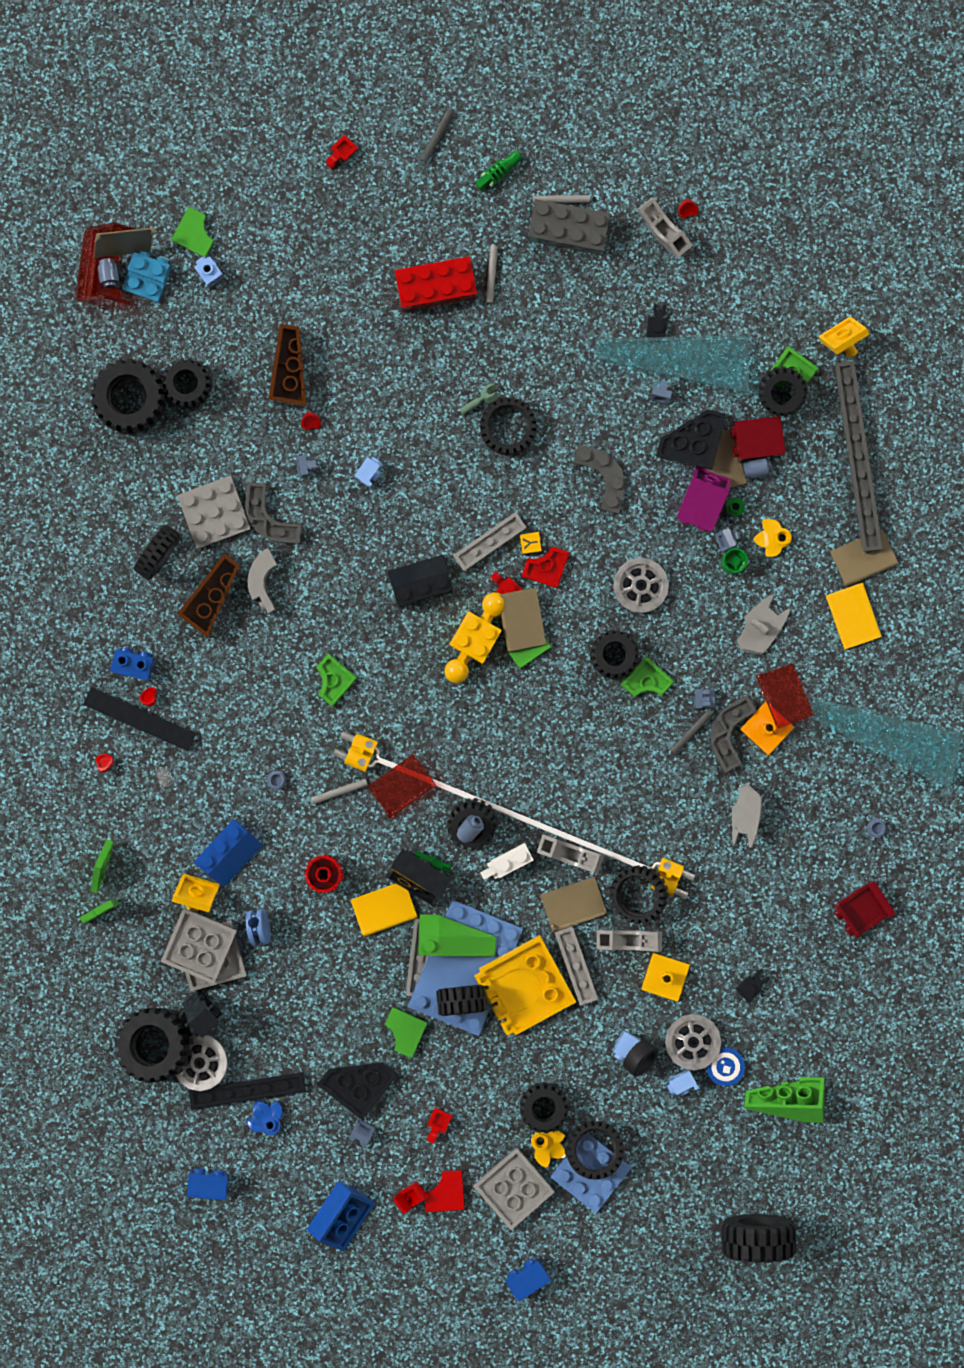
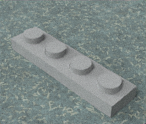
(489, 541)
(416, 962)
(576, 965)

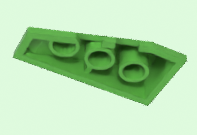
(450, 938)
(795, 1100)

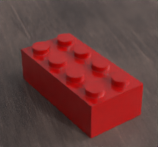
(436, 284)

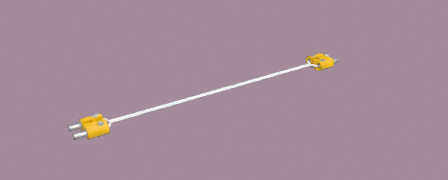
(362, 752)

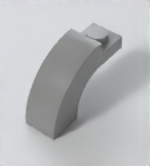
(663, 229)
(257, 577)
(570, 854)
(629, 940)

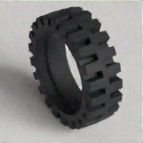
(513, 404)
(157, 552)
(620, 906)
(617, 1144)

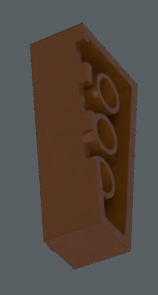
(287, 376)
(208, 598)

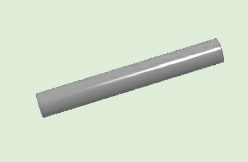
(564, 198)
(491, 274)
(339, 791)

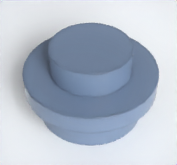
(276, 780)
(876, 828)

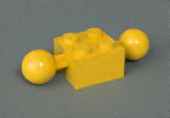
(474, 638)

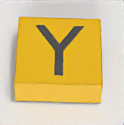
(530, 543)

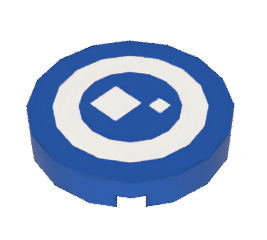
(727, 1067)

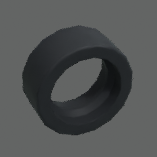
(640, 1058)

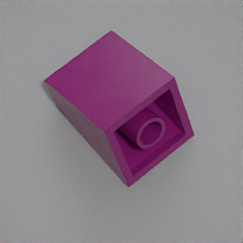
(704, 499)

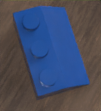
(228, 853)
(340, 1216)

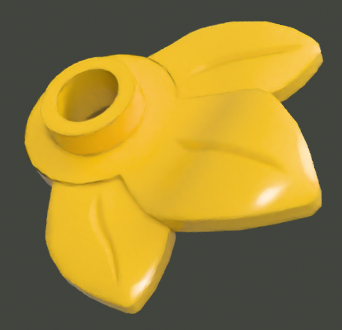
(769, 537)
(550, 1148)

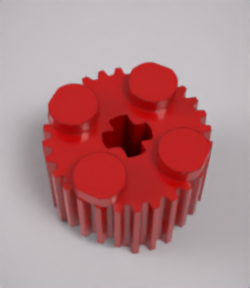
(313, 871)

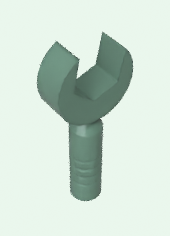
(485, 396)

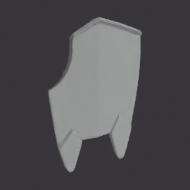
(761, 627)
(746, 814)

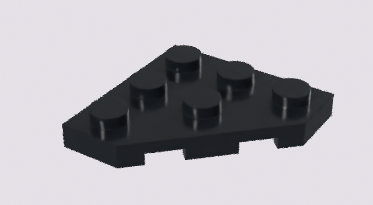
(694, 441)
(358, 1085)

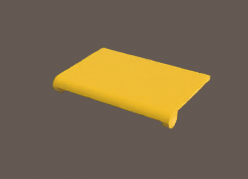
(853, 616)
(383, 909)

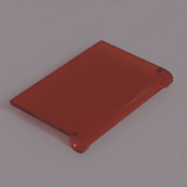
(784, 695)
(401, 785)

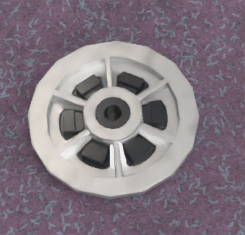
(641, 585)
(693, 1042)
(205, 1065)

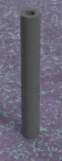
(436, 136)
(692, 731)

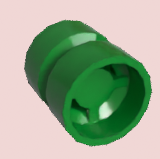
(734, 561)

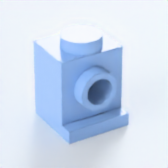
(211, 277)
(369, 471)
(624, 1045)
(681, 1083)

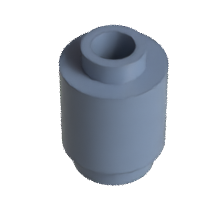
(108, 273)
(757, 468)
(470, 829)

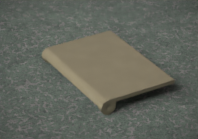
(123, 242)
(725, 463)
(859, 565)
(522, 620)
(573, 904)

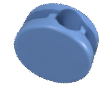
(258, 927)

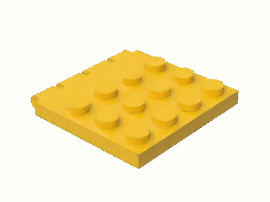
(524, 986)

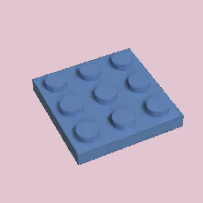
(593, 1156)

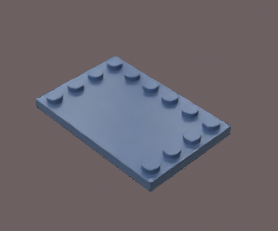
(459, 971)

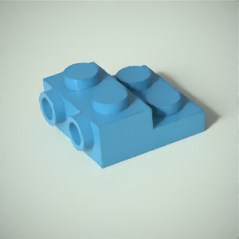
(146, 276)

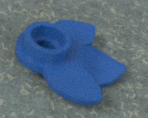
(263, 1116)

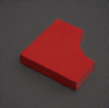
(548, 568)
(447, 1194)

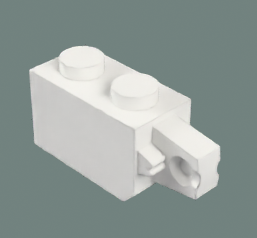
(508, 862)

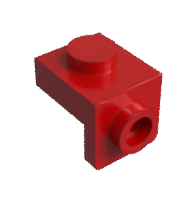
(409, 1197)

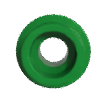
(734, 513)

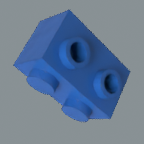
(132, 664)
(208, 1184)
(527, 1279)

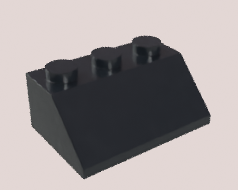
(420, 581)
(418, 877)

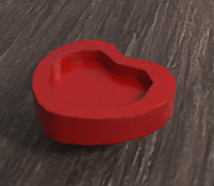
(688, 208)
(310, 421)
(148, 696)
(104, 762)

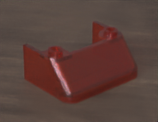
(88, 283)

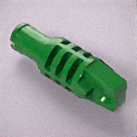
(498, 171)

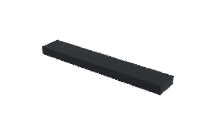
(139, 719)
(248, 1090)

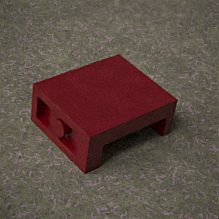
(757, 438)
(863, 909)

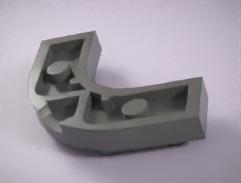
(610, 471)
(262, 522)
(722, 729)

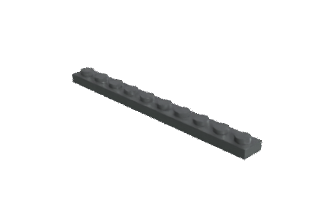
(858, 456)

